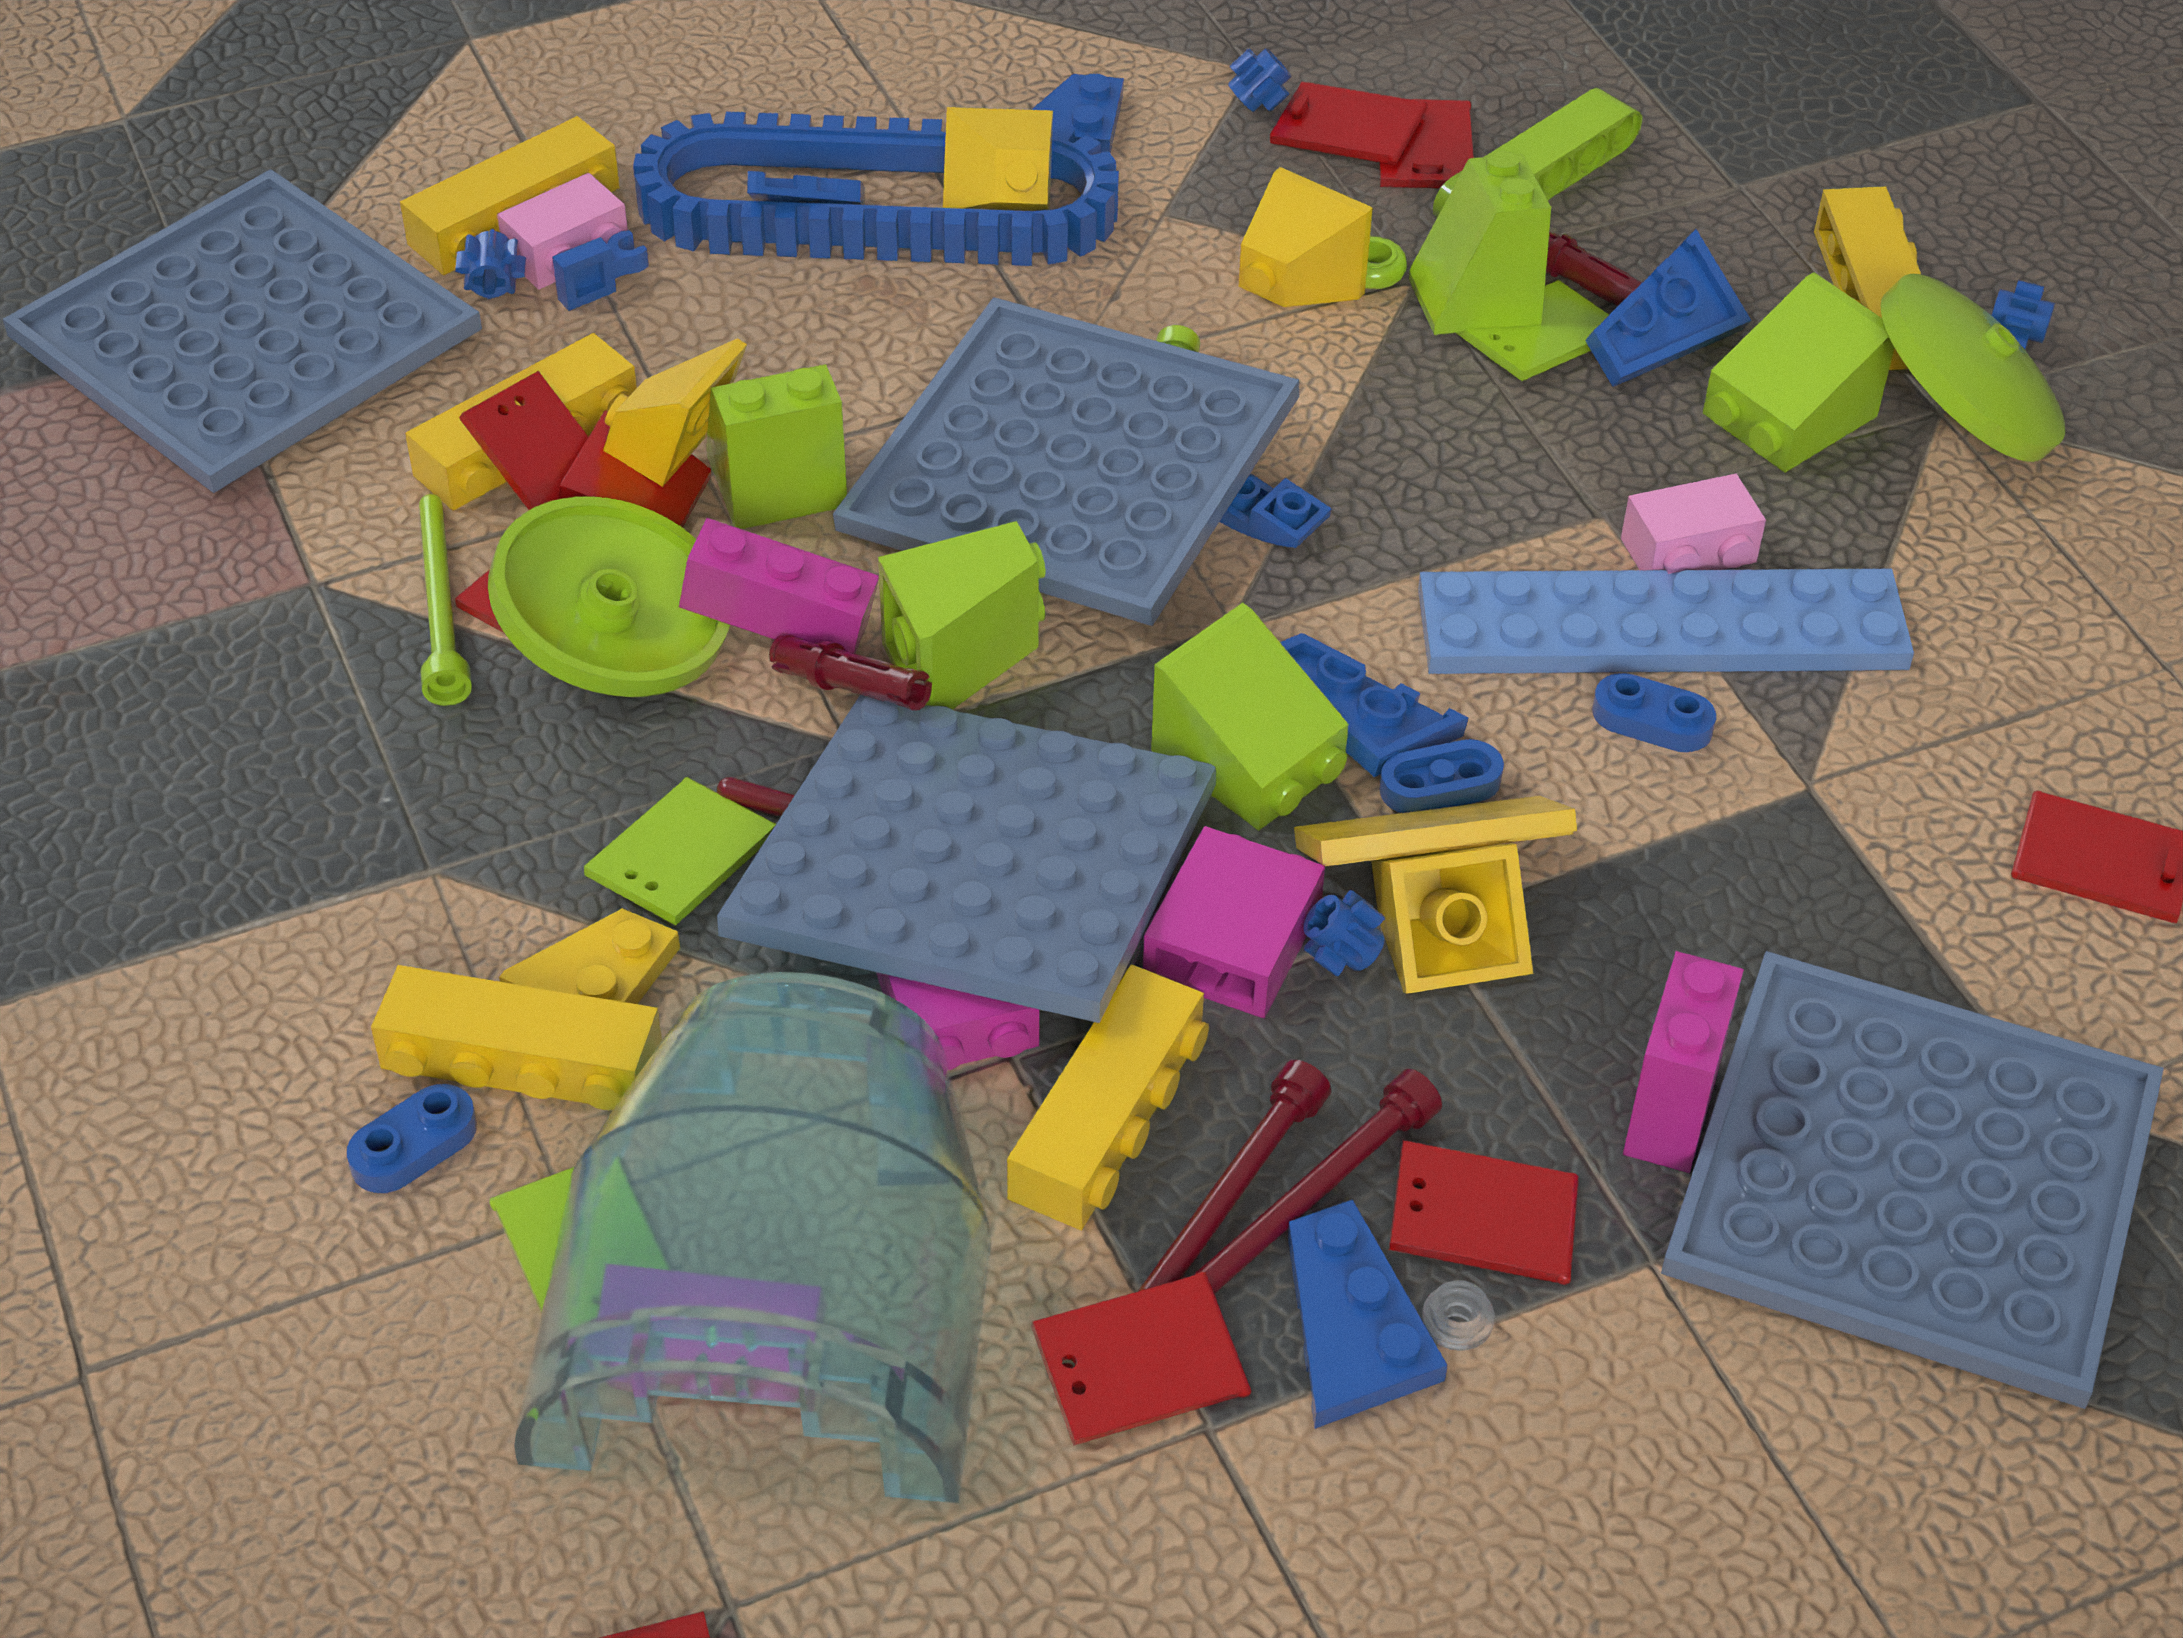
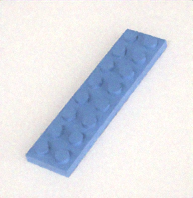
(1663, 621)

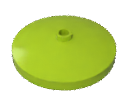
(1973, 367)
(597, 597)

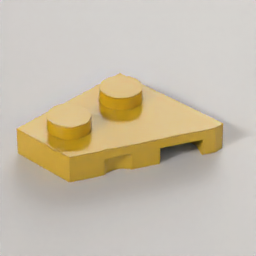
(606, 960)

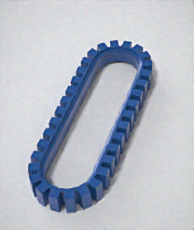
(862, 226)

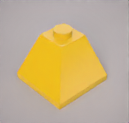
(997, 159)
(1305, 244)
(669, 413)
(1454, 916)

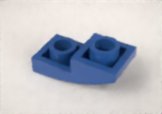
(1275, 514)

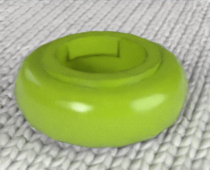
(1388, 266)

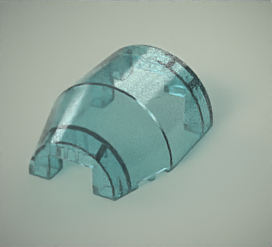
(775, 1229)

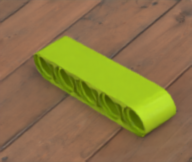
(1569, 142)

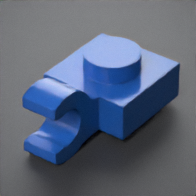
(591, 268)

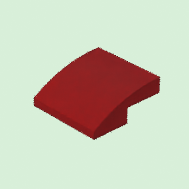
(604, 476)

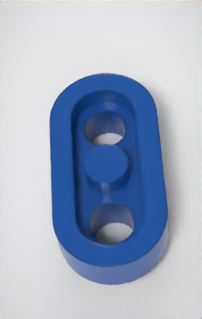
(1654, 712)
(1441, 776)
(415, 1138)

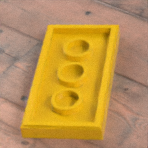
(1435, 830)

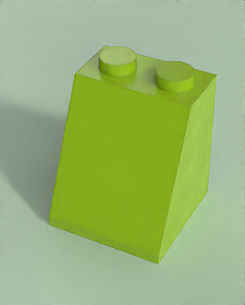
(1486, 249)
(1802, 375)
(778, 446)
(962, 608)
(1251, 714)

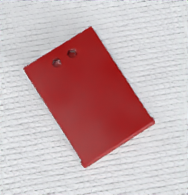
(1348, 122)
(1435, 149)
(527, 442)
(2102, 856)
(1485, 1212)
(1140, 1358)

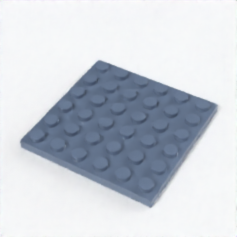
(242, 328)
(1087, 439)
(973, 856)
(1919, 1178)

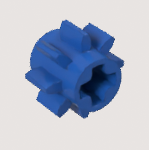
(1259, 79)
(490, 264)
(2024, 312)
(1344, 933)

